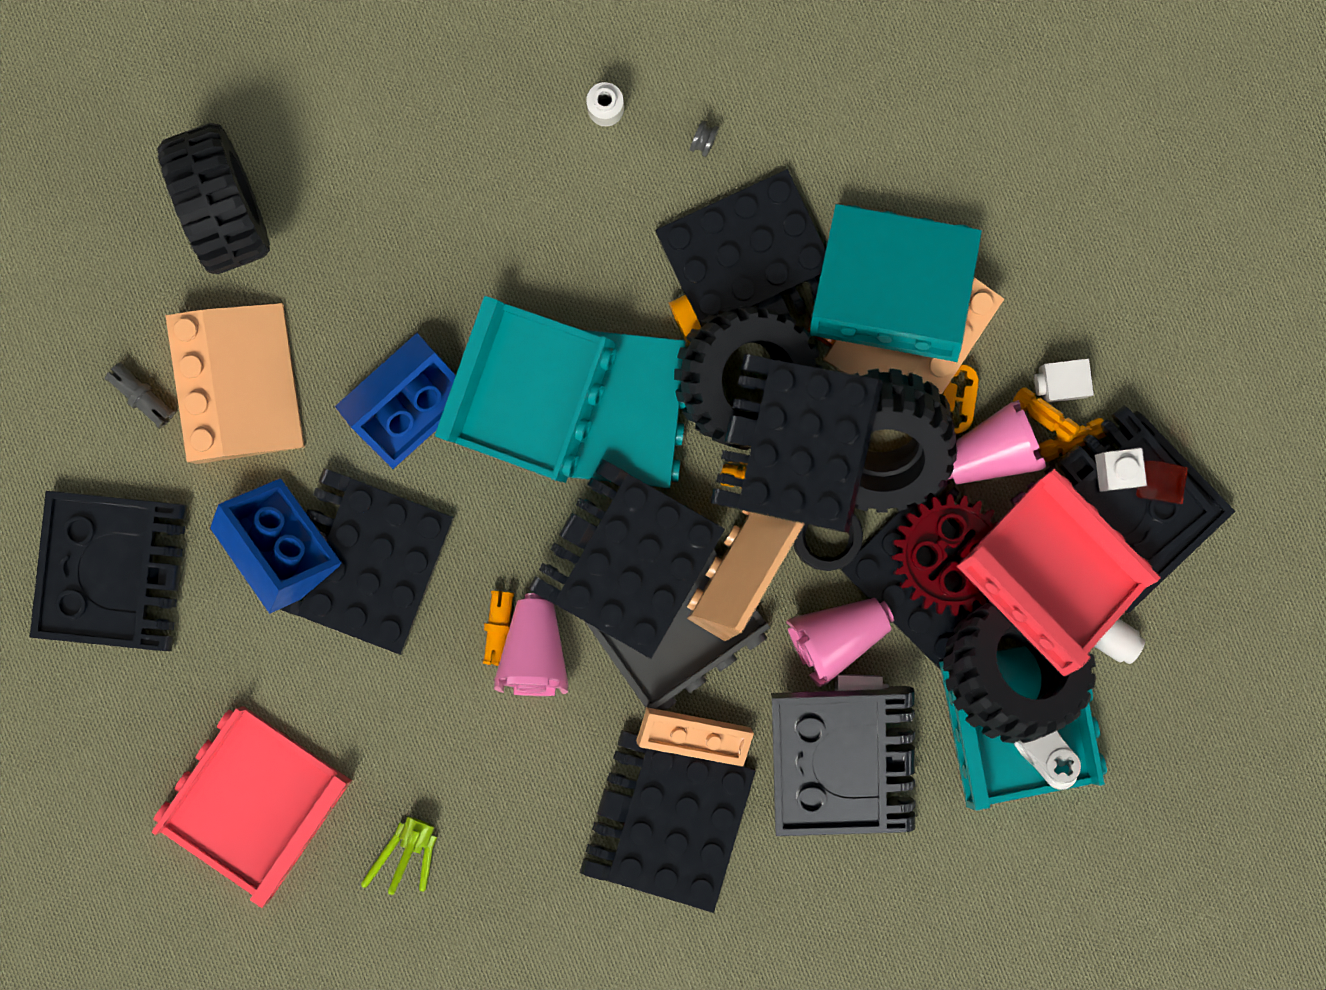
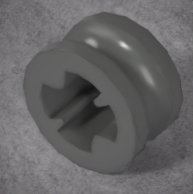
(704, 138)

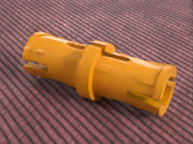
(497, 626)

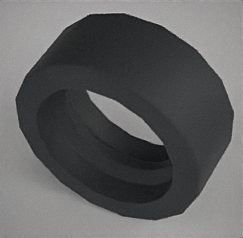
(833, 563)

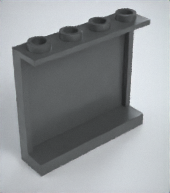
(682, 655)

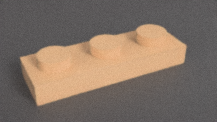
(694, 737)

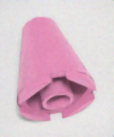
(998, 448)
(838, 636)
(532, 651)

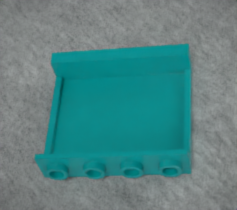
(896, 282)
(526, 389)
(637, 413)
(996, 769)

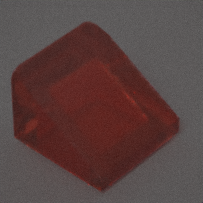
(1164, 482)

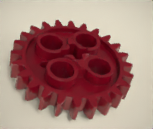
(927, 531)

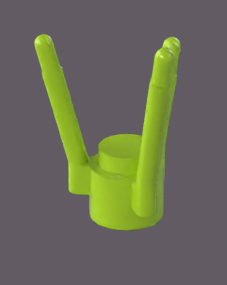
(415, 836)

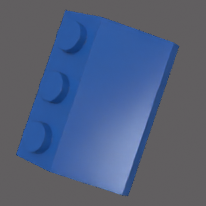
(400, 401)
(273, 544)

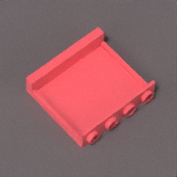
(1058, 571)
(251, 803)

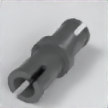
(140, 395)

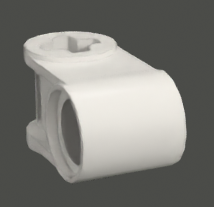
(1046, 754)

